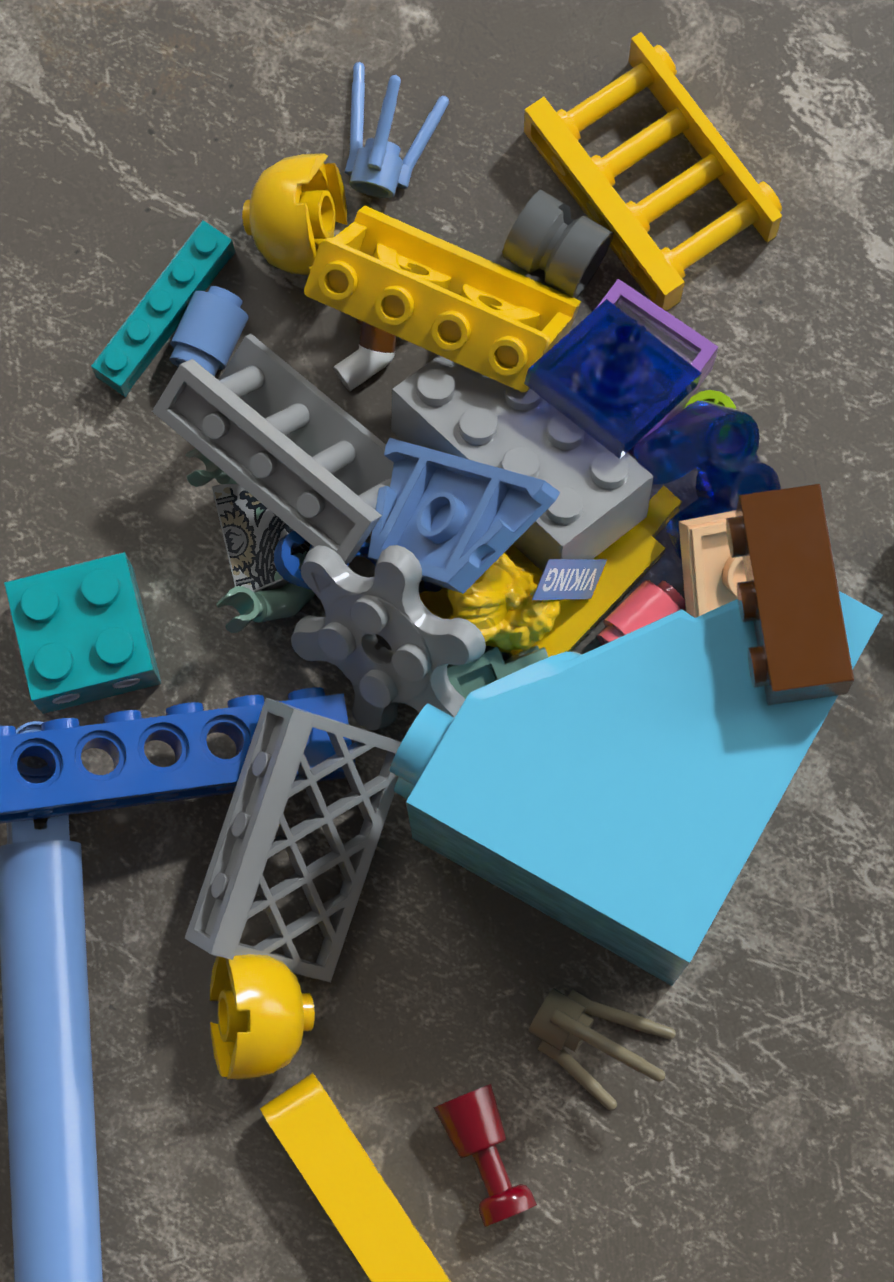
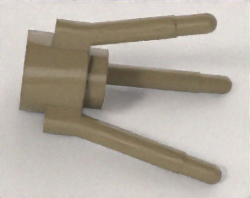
(564, 1024)

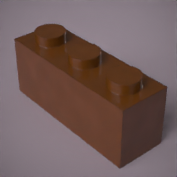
(790, 595)

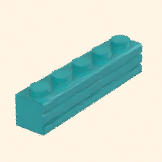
(162, 308)

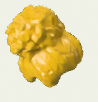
(500, 605)

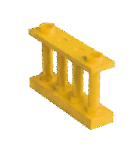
(591, 178)

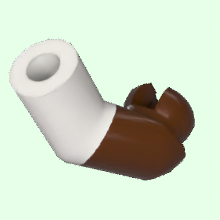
(374, 354)

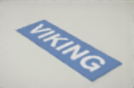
(569, 579)

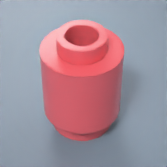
(641, 608)

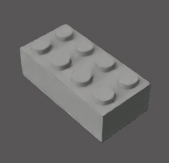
(521, 432)

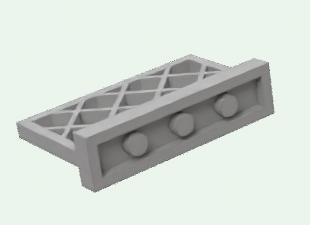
(250, 839)

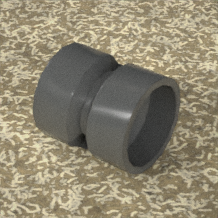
(560, 246)

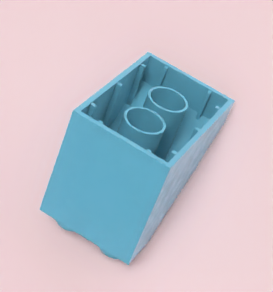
(617, 779)

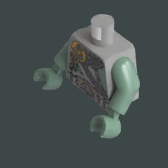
(250, 542)

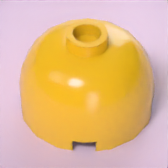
(295, 210)
(257, 1015)

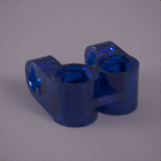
(723, 449)

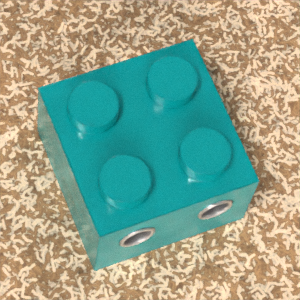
(82, 633)

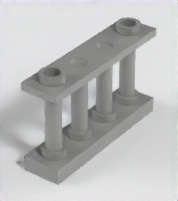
(282, 444)

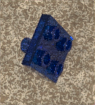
(612, 378)

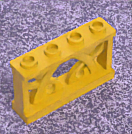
(440, 297)

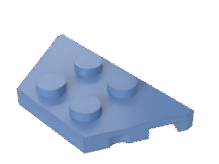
(454, 512)

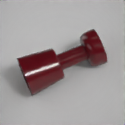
(475, 1130)

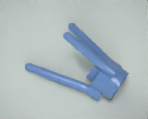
(377, 166)

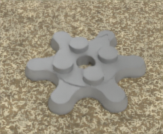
(393, 609)

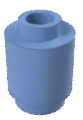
(209, 329)

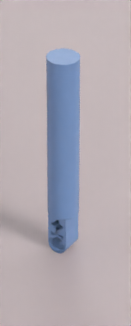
(48, 1051)

